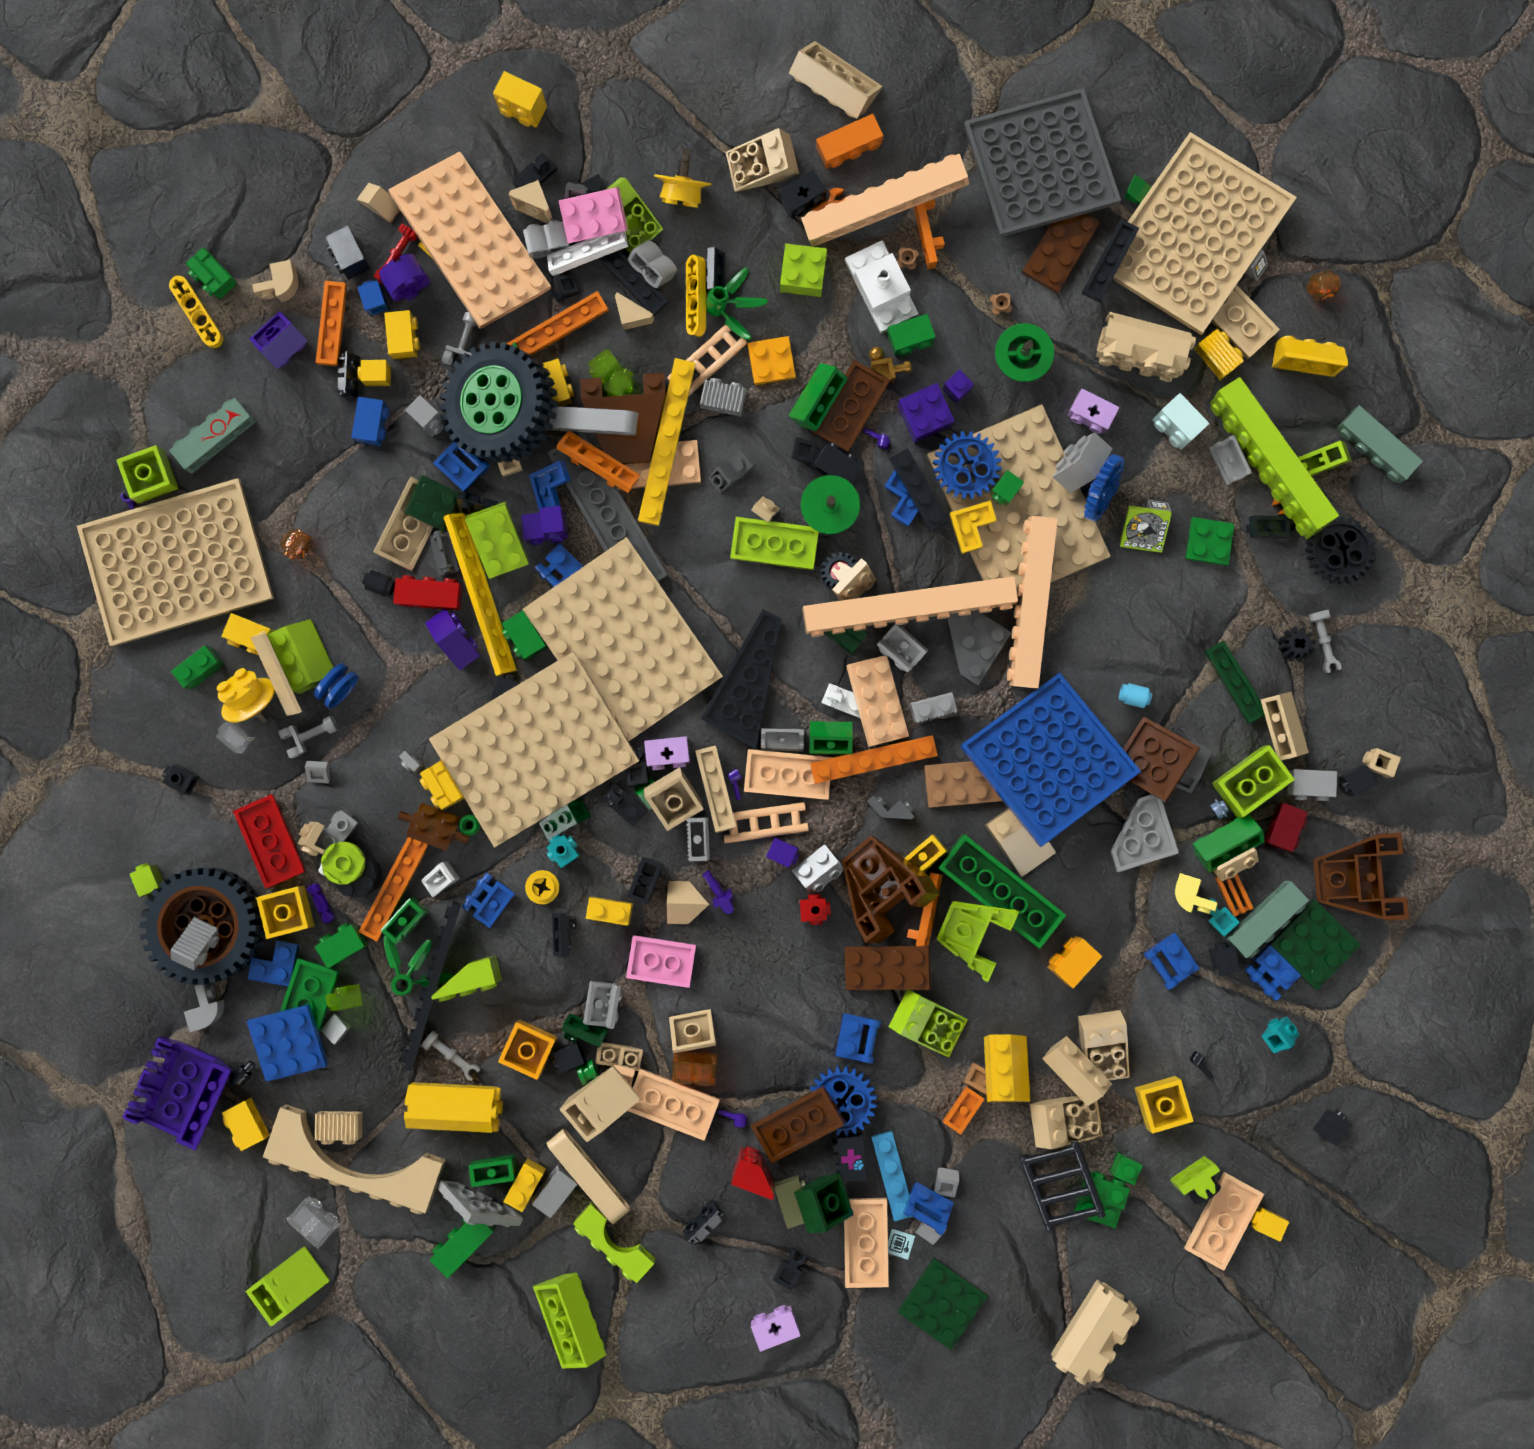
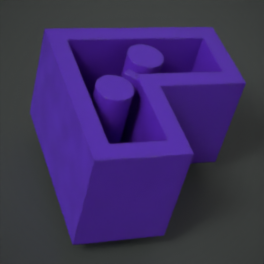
(545, 526)
(451, 638)

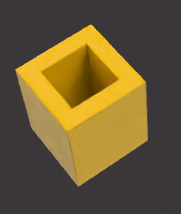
(375, 373)
(1269, 1223)

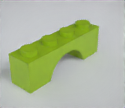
(633, 1260)

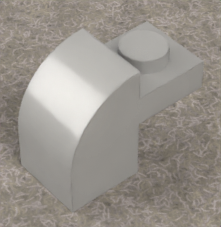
(209, 1010)

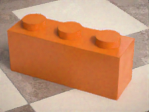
(849, 141)

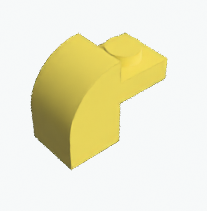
(1186, 895)

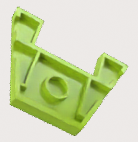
(965, 929)

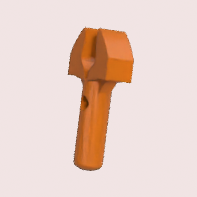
(833, 194)

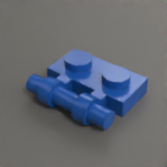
(561, 561)
(494, 902)
(1276, 967)

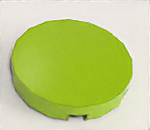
(343, 862)

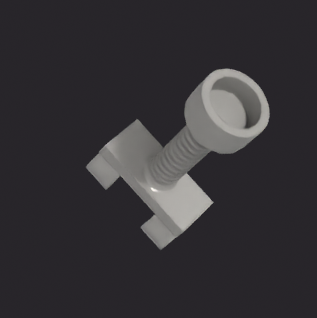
(449, 353)
(329, 724)

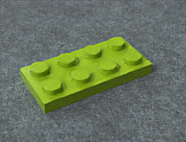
(774, 543)

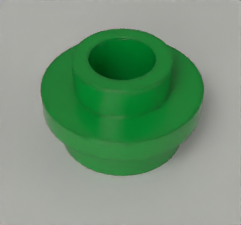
(462, 825)

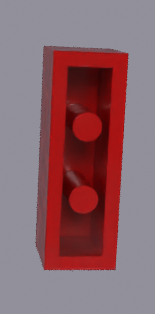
(427, 593)

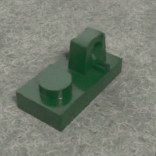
(574, 1028)

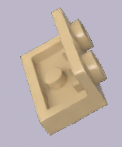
(310, 834)
(1237, 864)

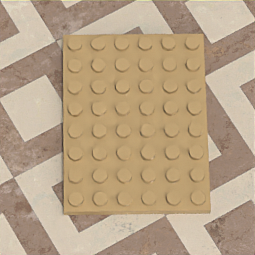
(1199, 232)
(1031, 453)
(175, 562)
(625, 638)
(534, 749)

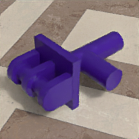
(722, 898)

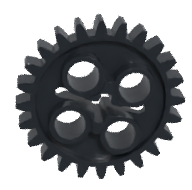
(1359, 547)

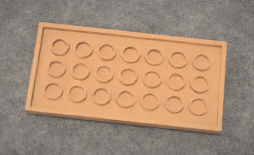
(469, 239)

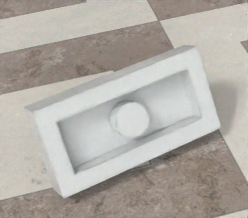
(841, 700)

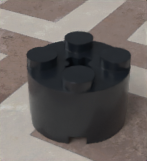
(365, 883)

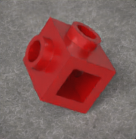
(806, 906)

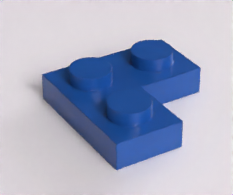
(546, 481)
(905, 509)
(280, 969)

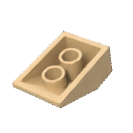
(1017, 843)

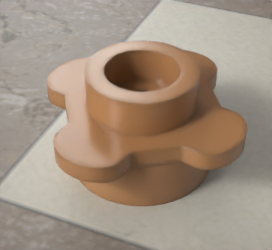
(911, 254)
(1005, 299)

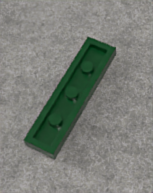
(1235, 682)

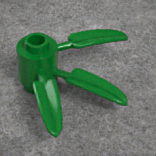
(719, 297)
(414, 964)

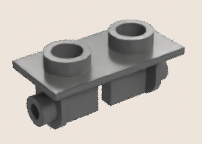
(444, 553)

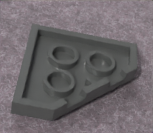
(975, 643)

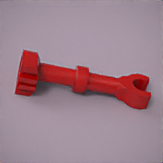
(408, 235)

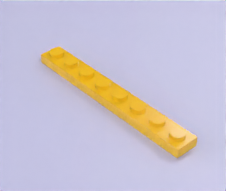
(666, 442)
(480, 594)

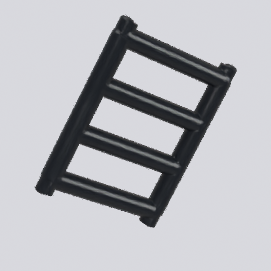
(1042, 1202)

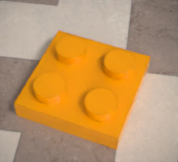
(771, 360)

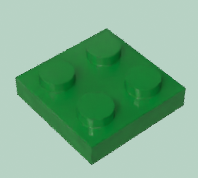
(1209, 541)

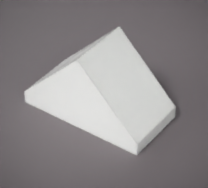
(440, 878)

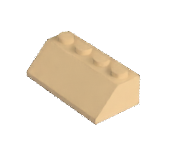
(834, 79)

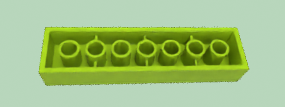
(1273, 458)

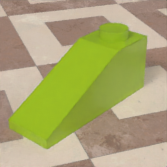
(1326, 458)

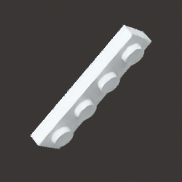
(585, 252)

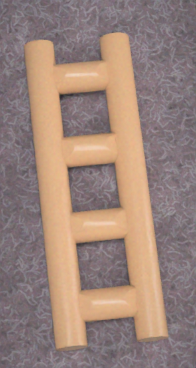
(719, 359)
(776, 830)

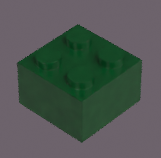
(823, 1203)

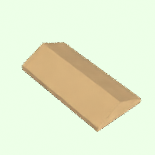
(403, 535)
(276, 673)

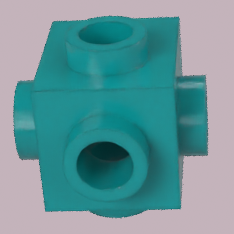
(569, 854)
(1280, 1034)

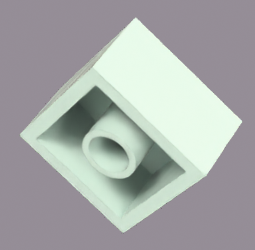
(1180, 421)

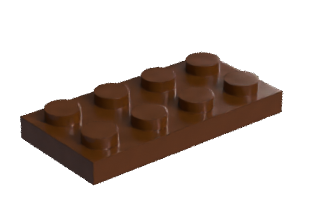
(1060, 251)
(852, 406)
(887, 968)
(798, 1124)

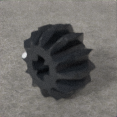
(1289, 641)

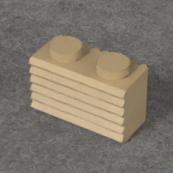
(338, 1126)

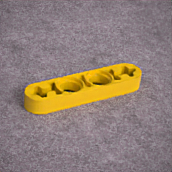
(695, 273)
(198, 310)

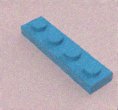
(891, 1173)

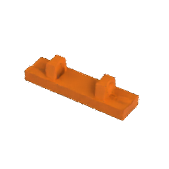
(928, 243)
(598, 462)
(924, 934)

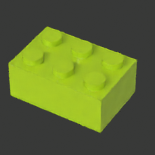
(497, 540)
(1253, 781)

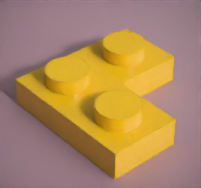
(966, 522)

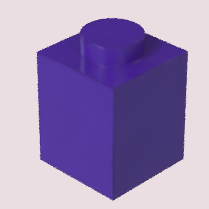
(958, 386)
(783, 853)

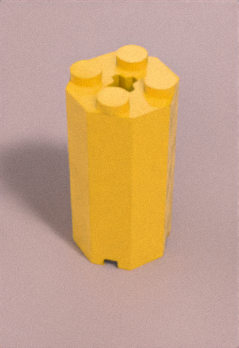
(453, 1107)

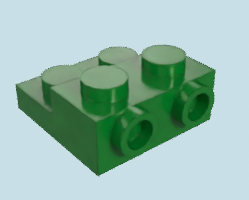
(1112, 1195)

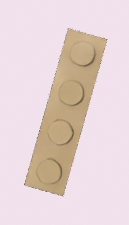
(715, 789)

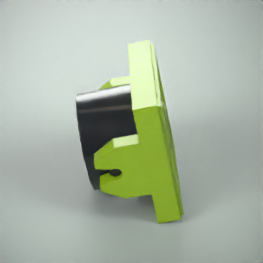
(1198, 1180)

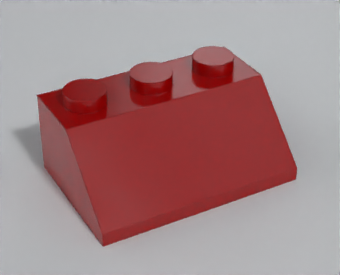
(752, 1173)

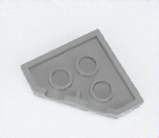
(1144, 835)
(478, 1207)

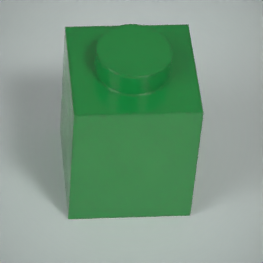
(1006, 488)
(1125, 1168)

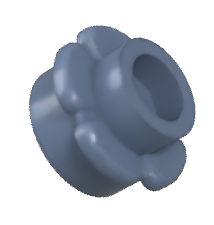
(1220, 809)

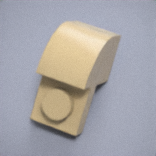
(282, 286)

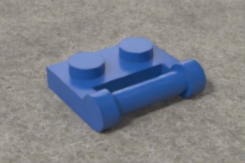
(457, 470)
(1177, 957)
(850, 1037)
(931, 1204)

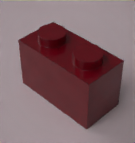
(1286, 827)

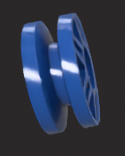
(336, 685)

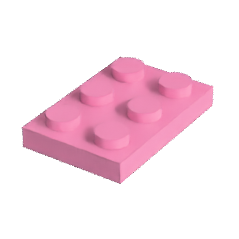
(593, 215)
(661, 961)

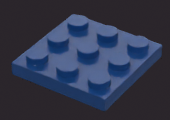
(287, 1042)

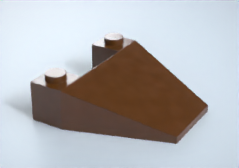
(649, 408)
(1354, 878)
(880, 880)

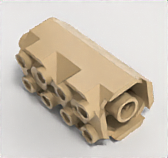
(1144, 345)
(1093, 1332)

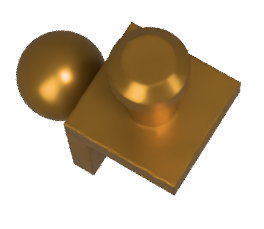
(885, 366)

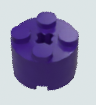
(404, 278)

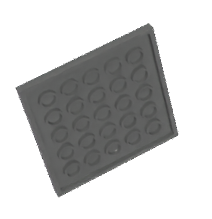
(1042, 162)

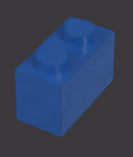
(370, 421)

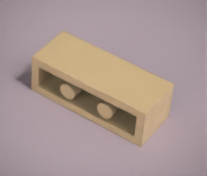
(1284, 726)
(1077, 1071)

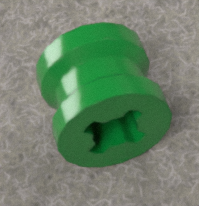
(587, 1072)

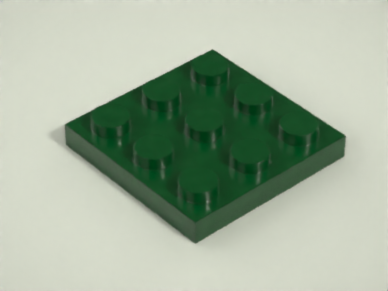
(1315, 944)
(942, 1303)

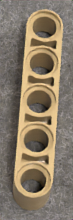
(588, 1176)

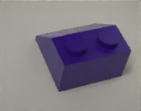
(278, 340)

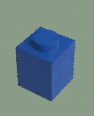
(373, 297)

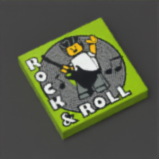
(1145, 529)

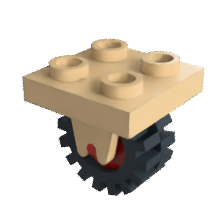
(846, 576)

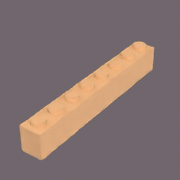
(885, 200)
(1033, 601)

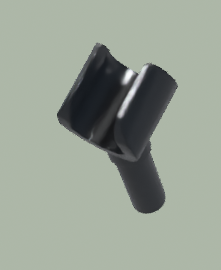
(1197, 1059)

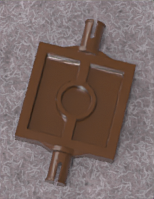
(433, 826)

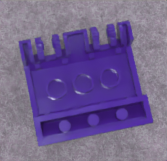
(179, 1091)

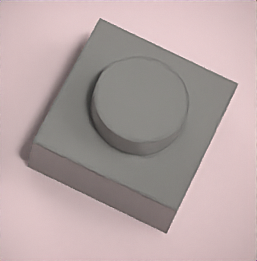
(410, 762)
(317, 772)

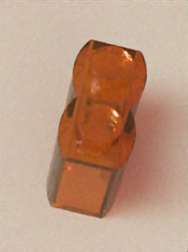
(694, 1068)

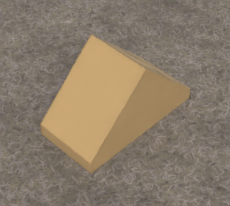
(379, 202)
(631, 313)

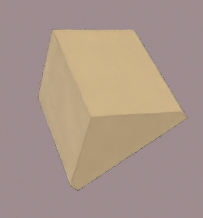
(531, 201)
(692, 1031)

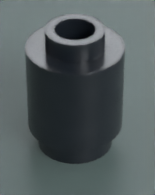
(378, 583)

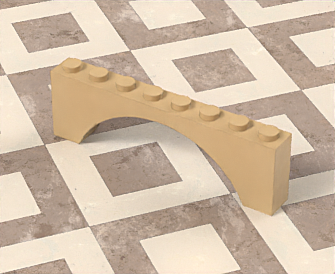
(295, 1146)

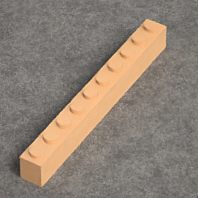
(910, 605)

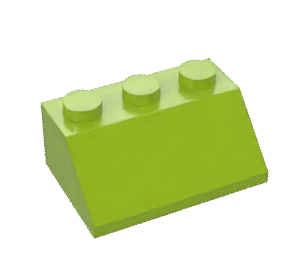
(301, 655)

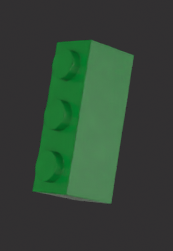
(818, 397)
(1228, 842)
(459, 1247)

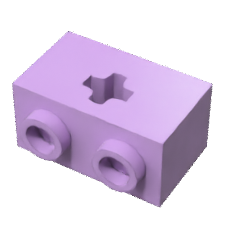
(1103, 413)
(677, 745)
(769, 1337)

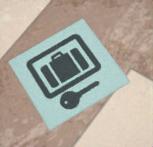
(900, 1243)

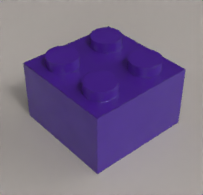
(925, 413)

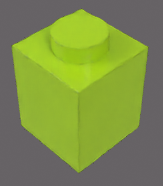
(146, 879)

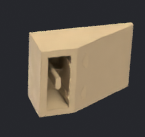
(762, 161)
(1106, 1043)
(599, 1103)
(1063, 1121)

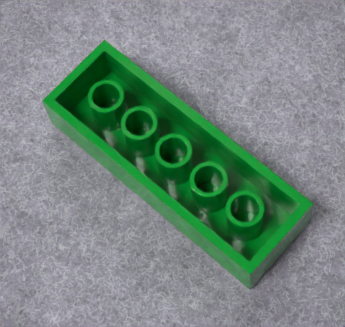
(999, 887)

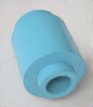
(1135, 695)

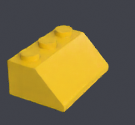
(1309, 356)
(1006, 1068)

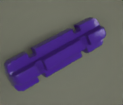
(320, 903)

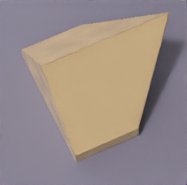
(683, 902)

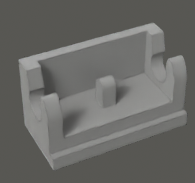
(1230, 460)
(782, 740)
(553, 1191)

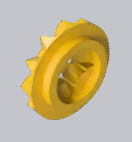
(533, 891)

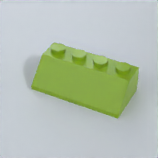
(570, 1321)

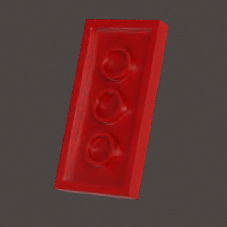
(269, 841)

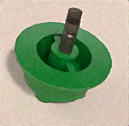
(1024, 352)

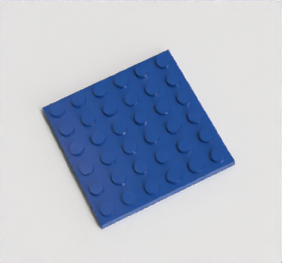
(1050, 759)

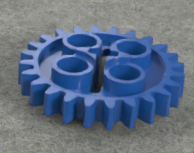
(984, 459)
(1104, 487)
(858, 1112)

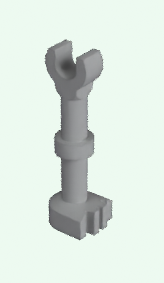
(1324, 639)
(449, 1054)

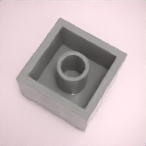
(1081, 462)

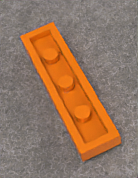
(331, 323)

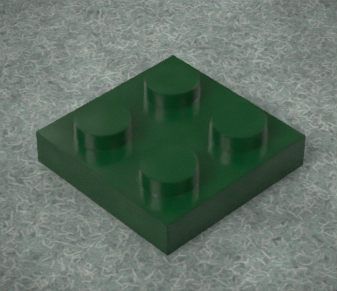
(431, 502)

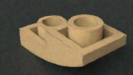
(619, 1055)

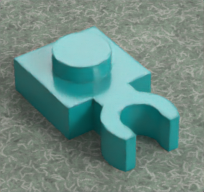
(1222, 920)

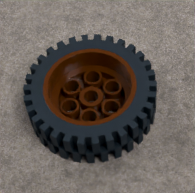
(179, 899)

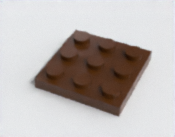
(1160, 757)

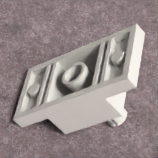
(882, 285)

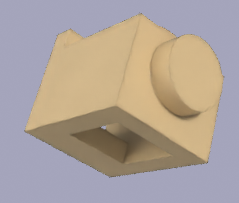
(1388, 762)

